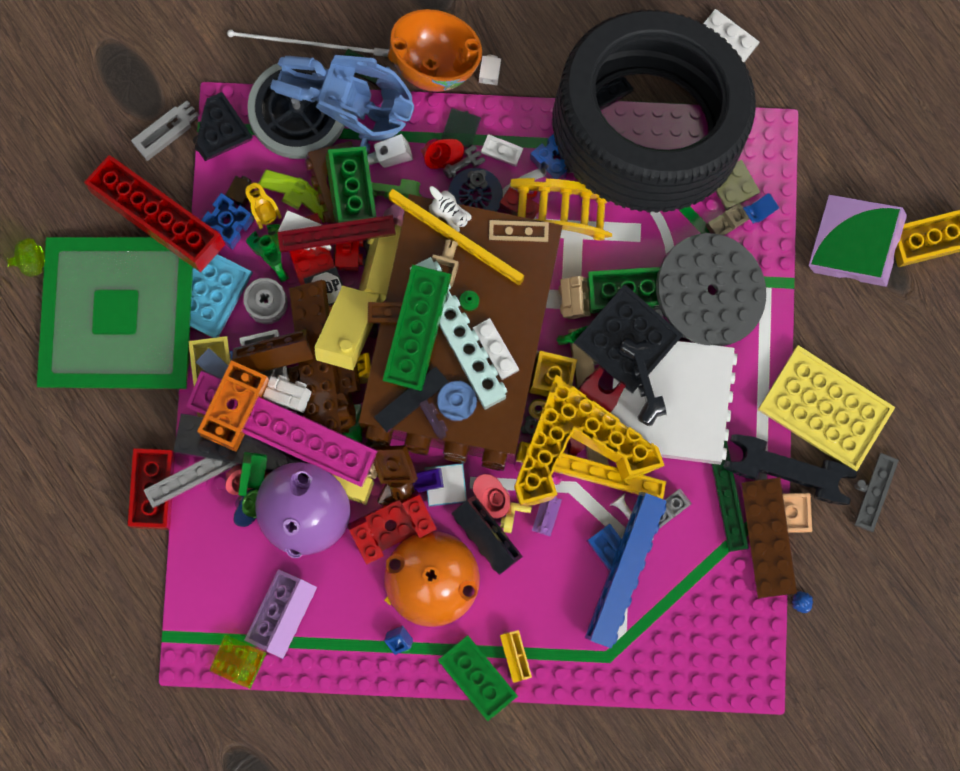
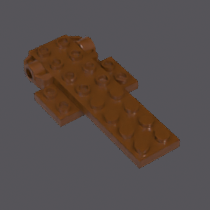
(329, 384)

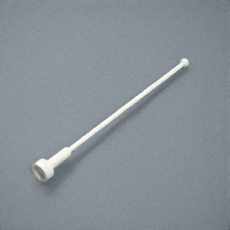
(377, 51)

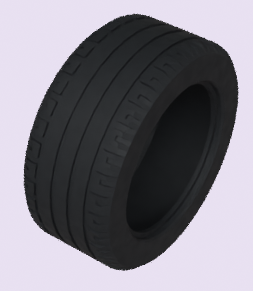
(666, 48)

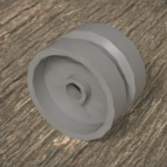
(258, 292)

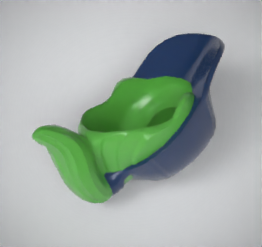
(245, 509)

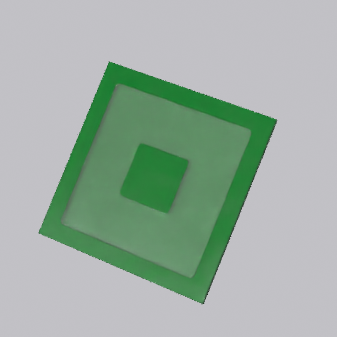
(114, 314)

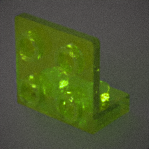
(237, 661)

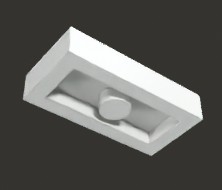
(502, 150)

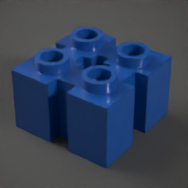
(544, 157)
(226, 209)

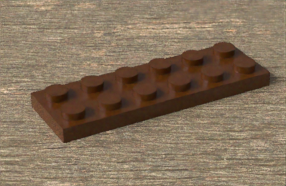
(769, 538)

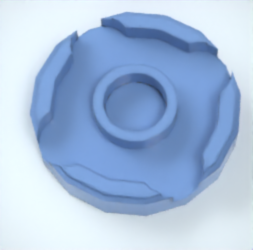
(456, 400)

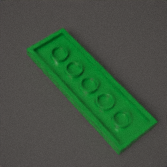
(417, 327)

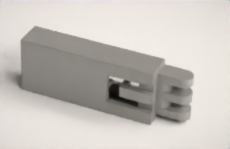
(159, 136)

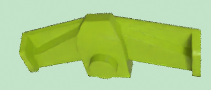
(295, 189)

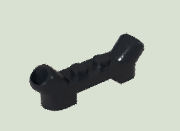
(653, 406)

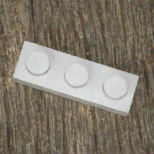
(496, 349)

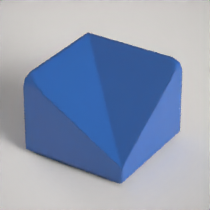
(398, 640)

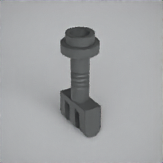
(450, 171)

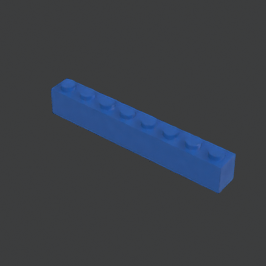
(626, 569)

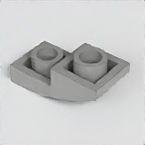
(675, 504)

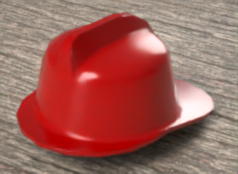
(442, 152)

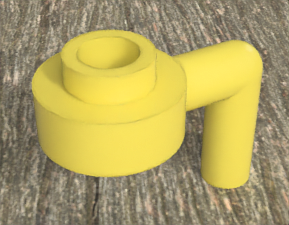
(507, 522)

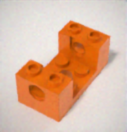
(227, 425)

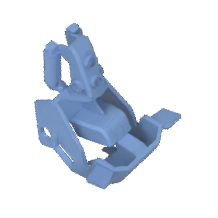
(339, 90)

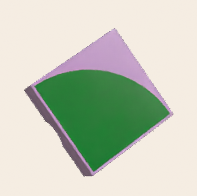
(857, 240)

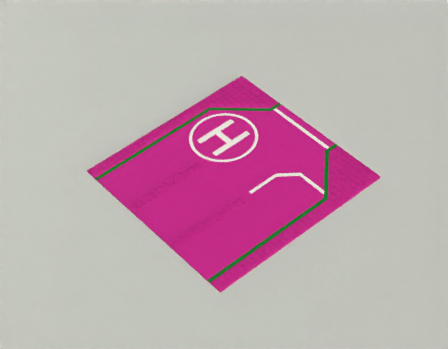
(695, 618)

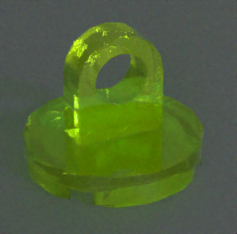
(28, 257)

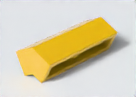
(516, 656)

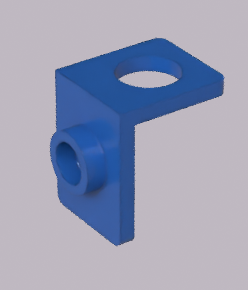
(761, 209)

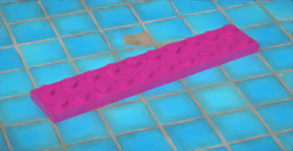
(294, 434)

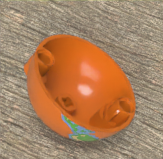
(429, 49)

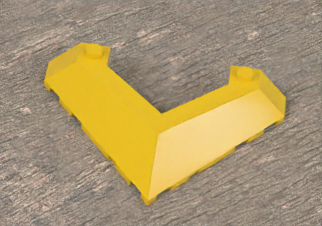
(573, 415)

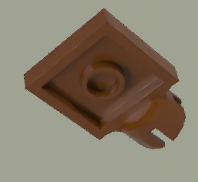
(396, 470)

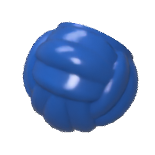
(802, 602)

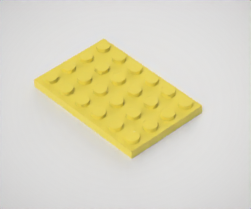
(826, 408)

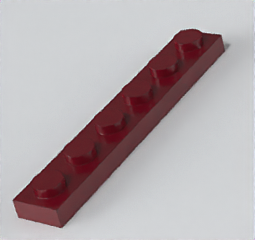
(336, 233)

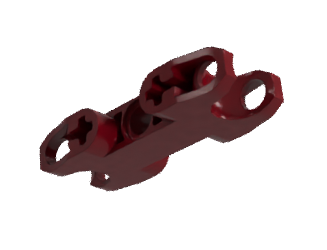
(605, 398)

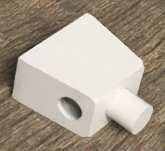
(391, 152)

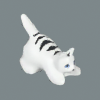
(446, 207)

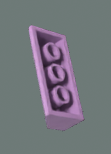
(280, 613)

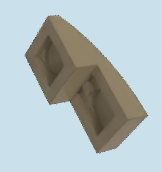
(728, 221)

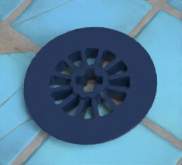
(493, 184)

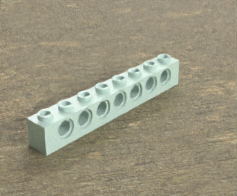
(487, 397)

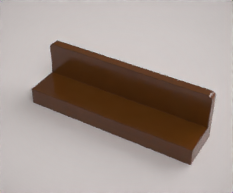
(274, 352)

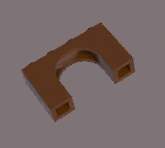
(317, 165)

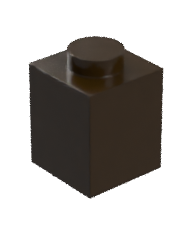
(237, 190)

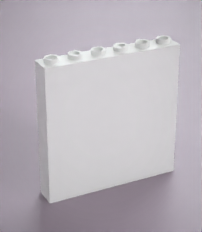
(696, 398)

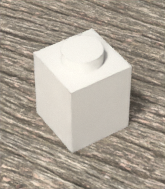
(490, 70)

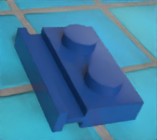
(606, 544)

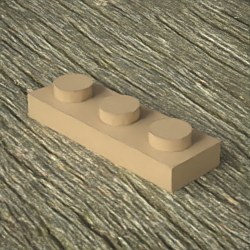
(528, 231)

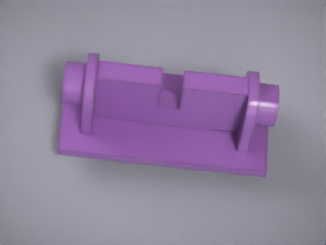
(546, 516)

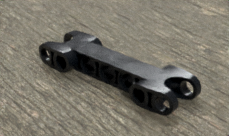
(757, 460)

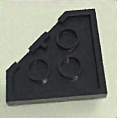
(220, 128)

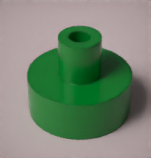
(469, 305)

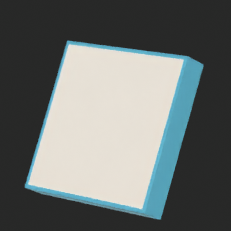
(454, 486)

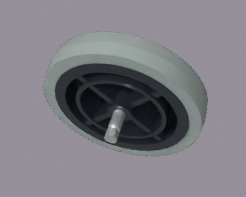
(286, 124)

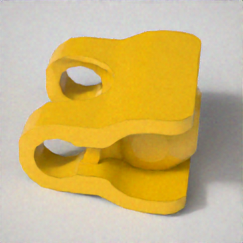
(262, 207)

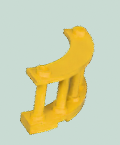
(566, 189)

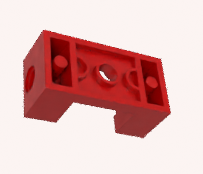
(373, 537)

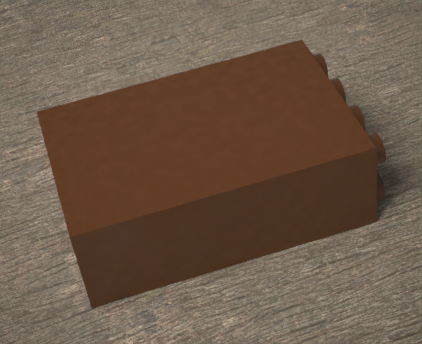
(514, 311)

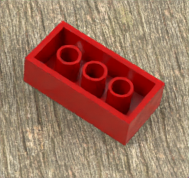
(149, 468)

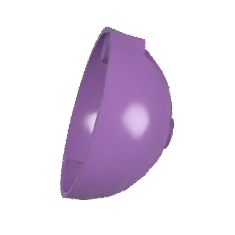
(317, 511)

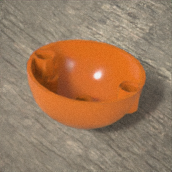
(438, 600)

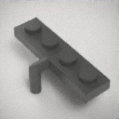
(875, 492)

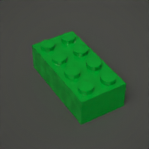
(350, 184)
(605, 285)

